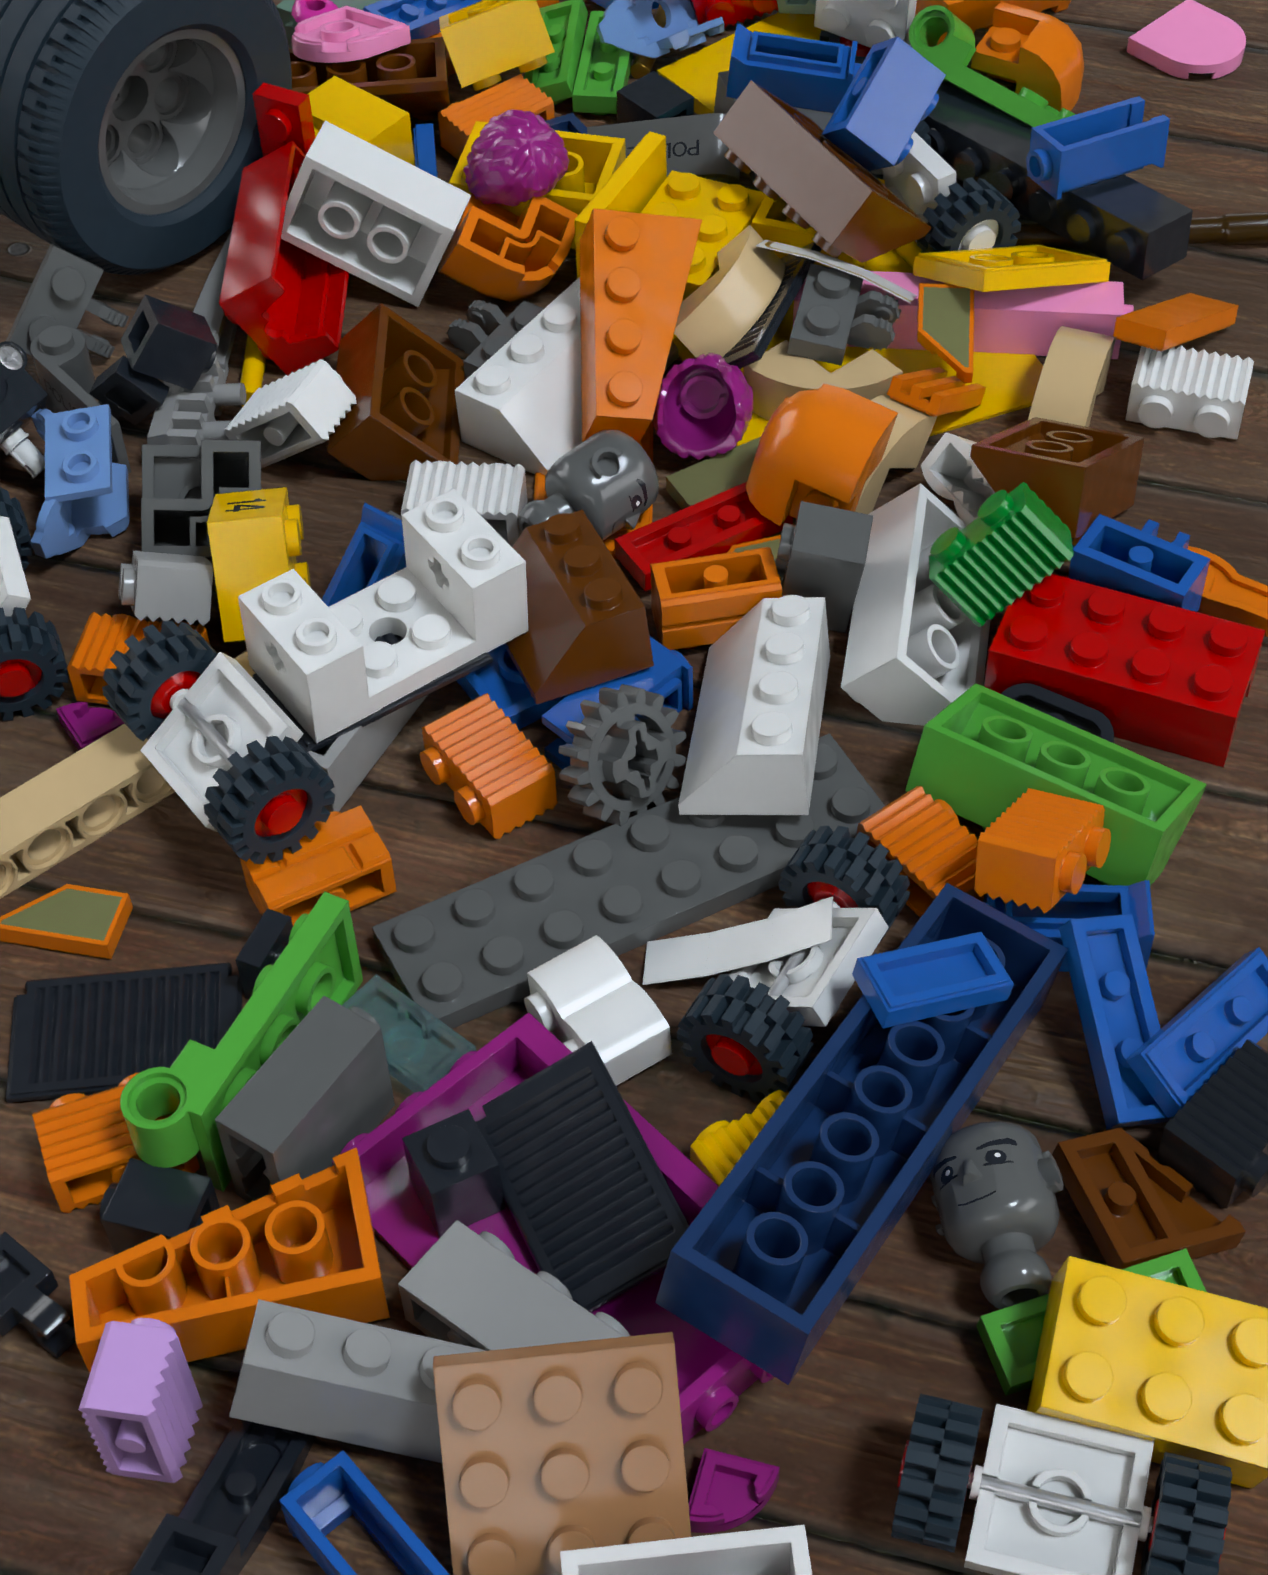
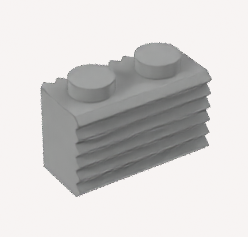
(167, 586)

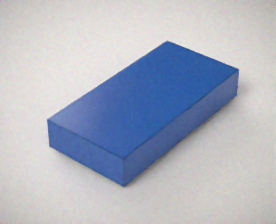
(932, 979)

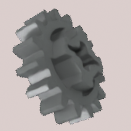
(622, 754)

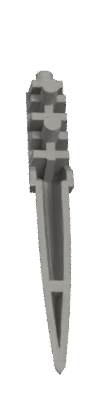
(187, 414)

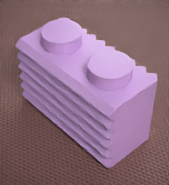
(141, 1400)

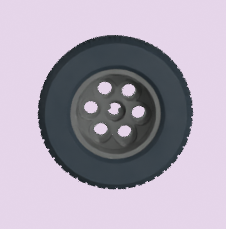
(132, 121)

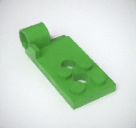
(953, 57)
(204, 1080)

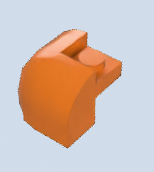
(1032, 53)
(509, 253)
(818, 451)

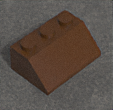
(402, 398)
(1067, 466)
(581, 611)

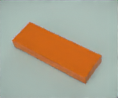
(1175, 321)

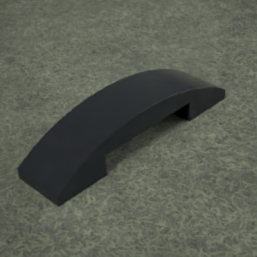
(229, 1505)

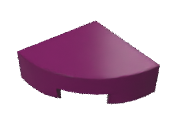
(87, 723)
(729, 1491)

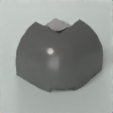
(181, 488)

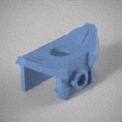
(633, 29)
(81, 482)

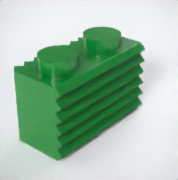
(999, 553)

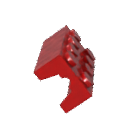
(272, 288)
(1146, 665)

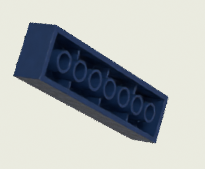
(849, 1154)

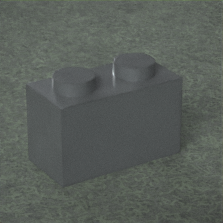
(825, 558)

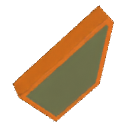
(947, 325)
(70, 921)

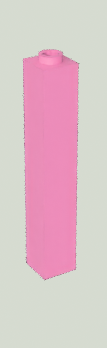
(1016, 318)

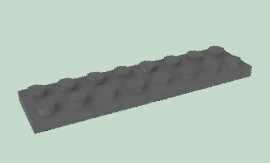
(618, 883)

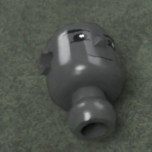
(602, 476)
(999, 1207)

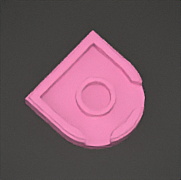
(347, 36)
(1190, 41)

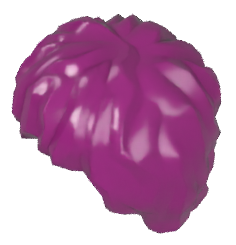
(515, 159)
(703, 407)

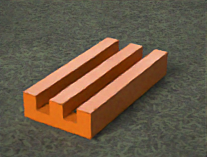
(944, 393)

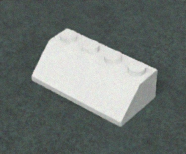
(529, 392)
(906, 638)
(760, 713)

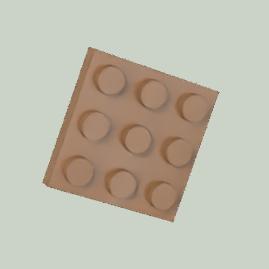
(560, 1451)

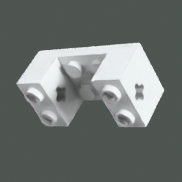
(449, 604)

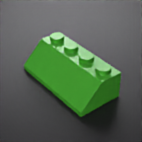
(994, 748)

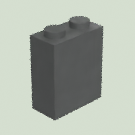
(307, 1100)

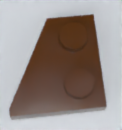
(1137, 1204)

